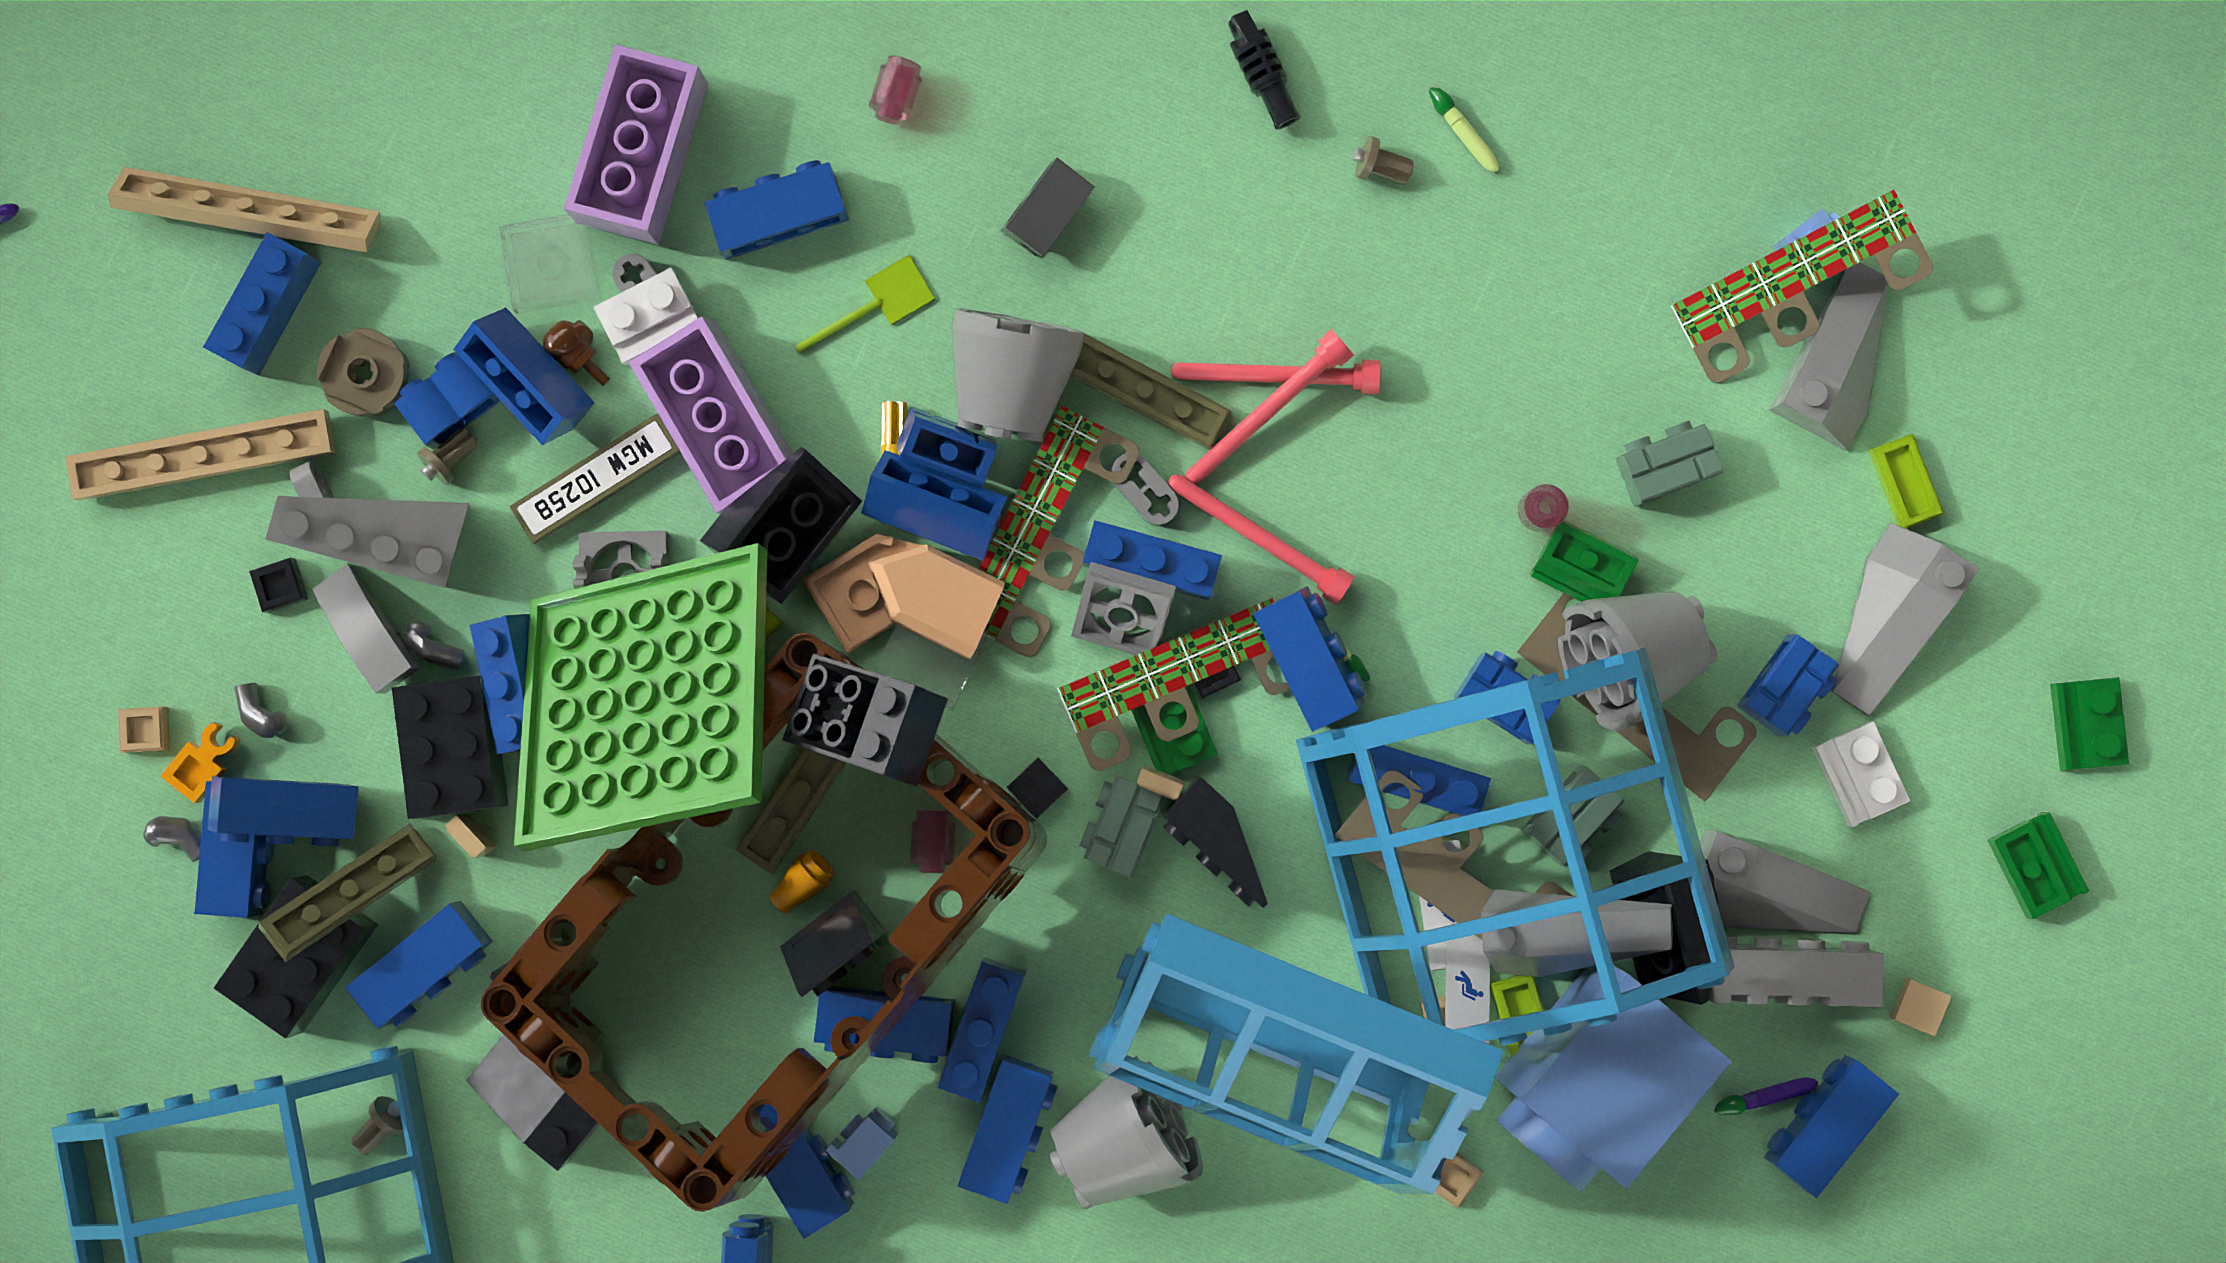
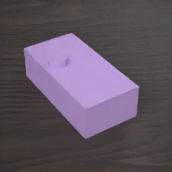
(636, 144)
(711, 410)

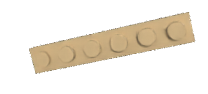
(244, 209)
(200, 455)

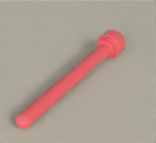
(1329, 354)
(1361, 377)
(1329, 581)

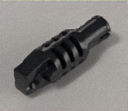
(1262, 69)

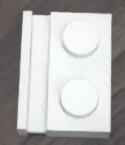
(645, 314)
(1861, 774)

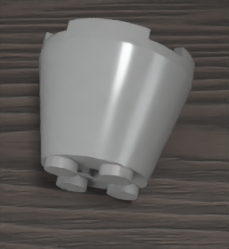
(1010, 372)
(1661, 622)
(1124, 1145)

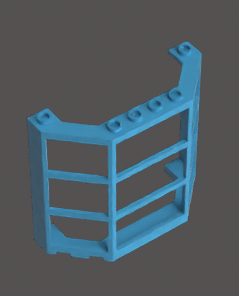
(1483, 705)
(1309, 1026)
(136, 1118)

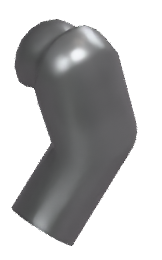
(431, 651)
(255, 716)
(174, 831)

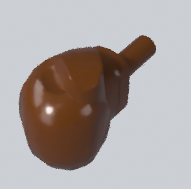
(570, 346)

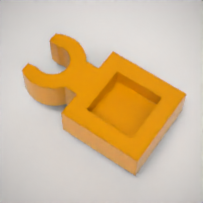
(199, 763)

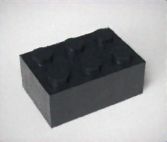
(447, 748)
(292, 991)

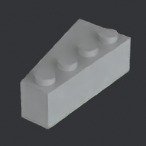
(385, 535)
(1802, 974)

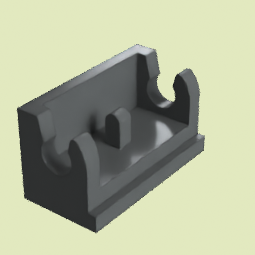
(1047, 208)

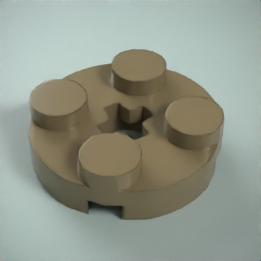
(340, 383)

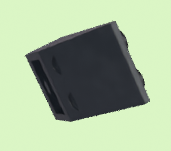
(865, 719)
(1213, 827)
(837, 936)

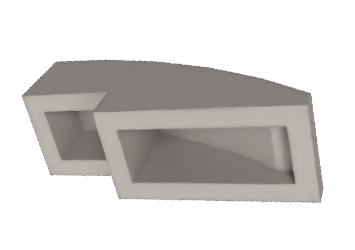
(365, 630)

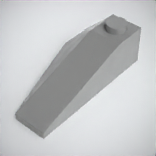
(1836, 366)
(1901, 603)
(1777, 893)
(1563, 942)

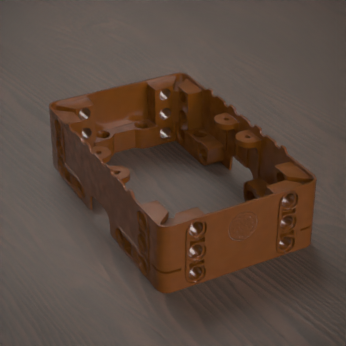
(705, 1171)

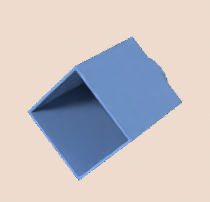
(1607, 1089)

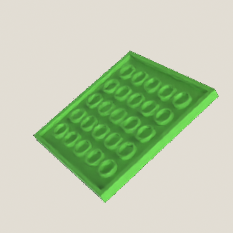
(644, 700)

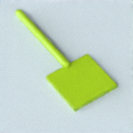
(896, 290)

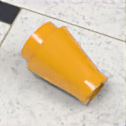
(803, 880)

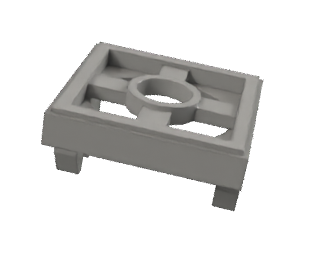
(594, 543)
(1090, 629)

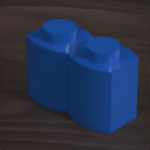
(445, 400)
(748, 1240)

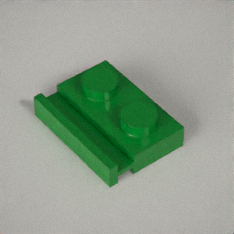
(1583, 564)
(2089, 723)
(1182, 751)
(2037, 865)

